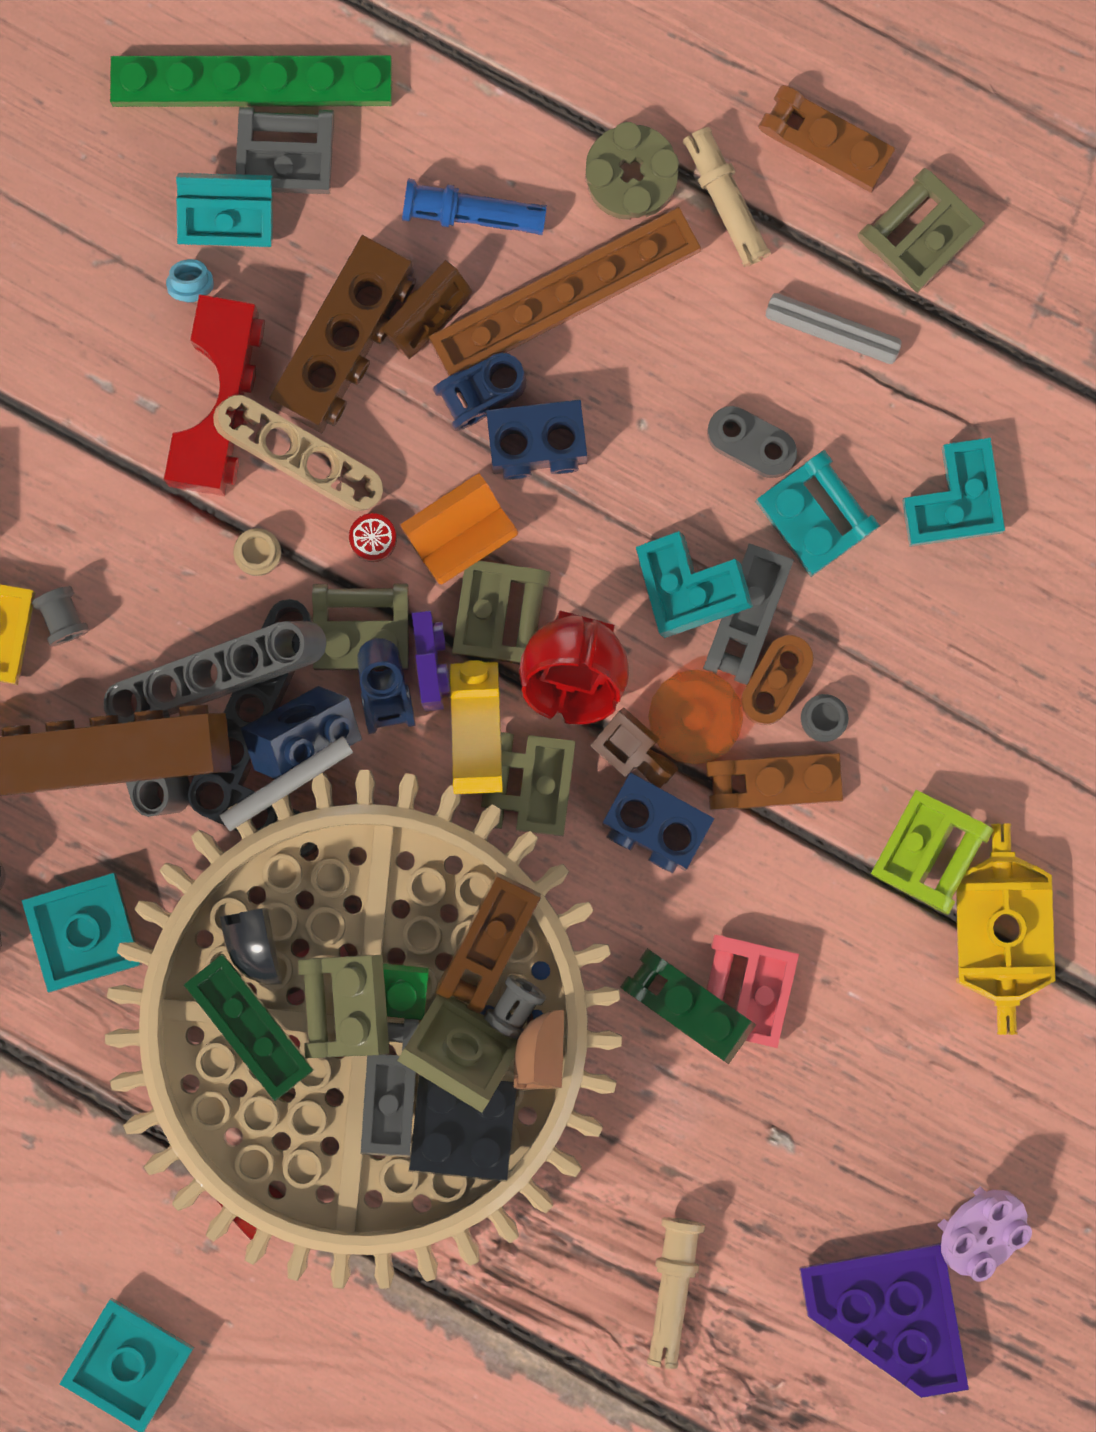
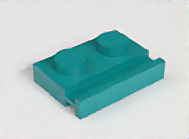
(224, 209)

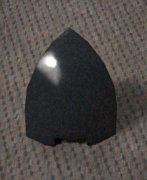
(252, 945)

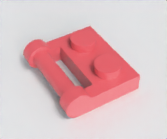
(763, 988)

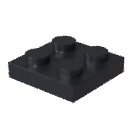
(457, 1138)

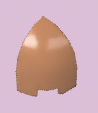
(540, 1053)

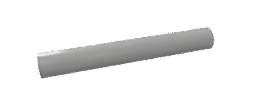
(286, 783)

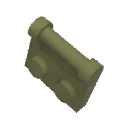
(932, 240)
(485, 607)
(347, 637)
(357, 1006)

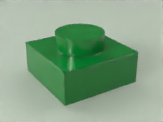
(405, 991)

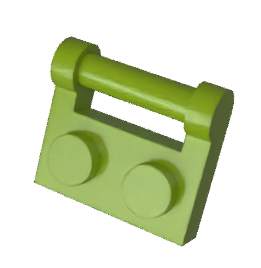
(917, 845)

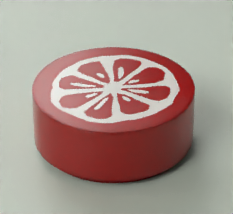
(372, 537)

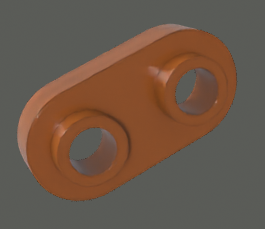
(776, 680)

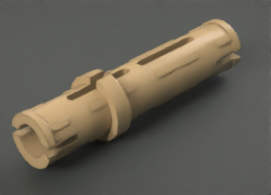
(718, 180)

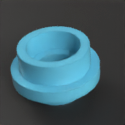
(188, 280)

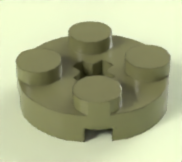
(636, 198)

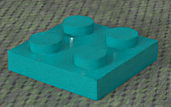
(80, 932)
(126, 1365)

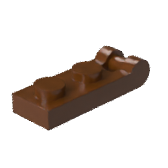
(489, 941)

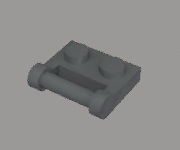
(294, 165)

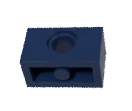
(299, 730)

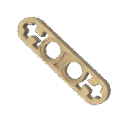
(301, 447)

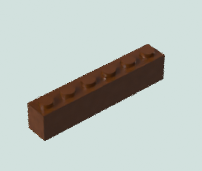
(113, 751)

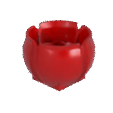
(574, 669)

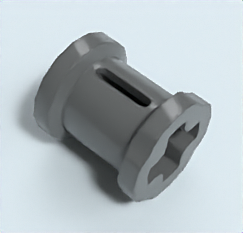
(60, 616)
(529, 997)

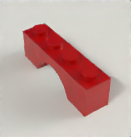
(226, 335)

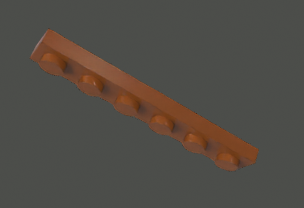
(566, 292)

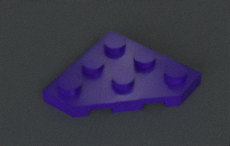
(893, 1313)

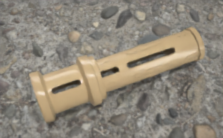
(676, 1268)

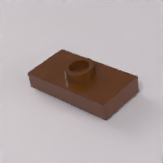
(427, 309)

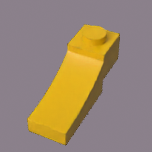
(476, 727)

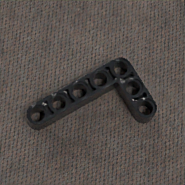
(271, 694)

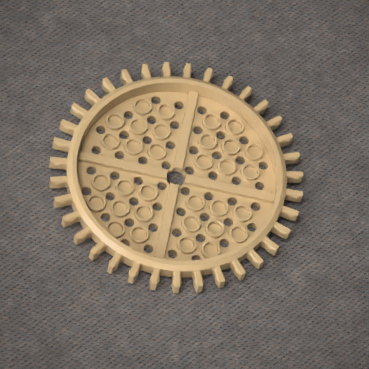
(199, 1120)

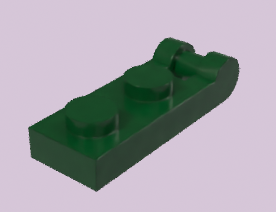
(690, 1007)

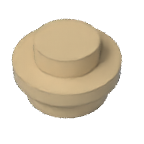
(257, 552)

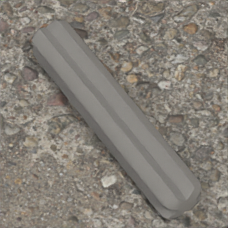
(833, 328)

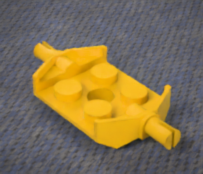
(985, 963)

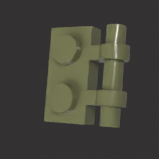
(544, 784)

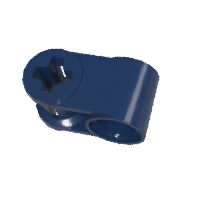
(479, 391)
(384, 693)

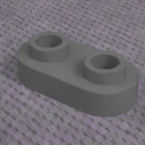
(749, 445)

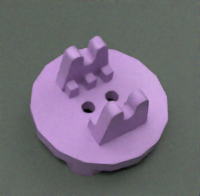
(984, 1233)

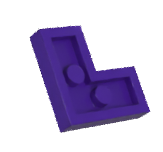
(432, 677)

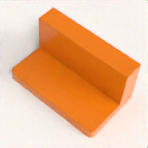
(459, 529)

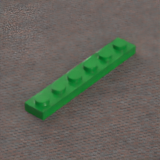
(250, 81)

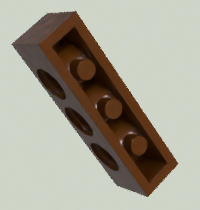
(366, 266)

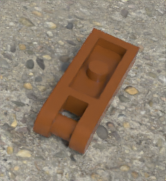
(827, 139)
(776, 781)

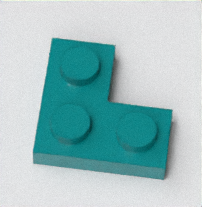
(968, 507)
(684, 597)

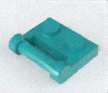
(804, 522)

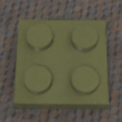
(459, 1052)

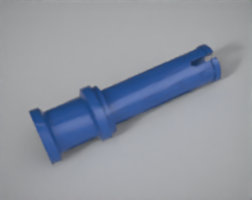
(451, 206)

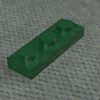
(249, 1027)

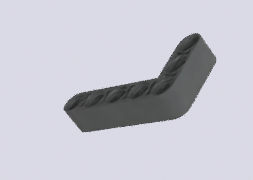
(197, 687)

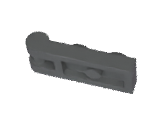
(765, 579)
(389, 1098)

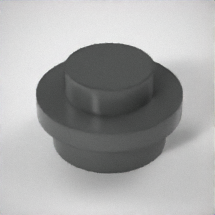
(824, 718)

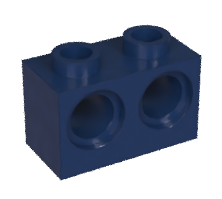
(535, 425)
(662, 812)

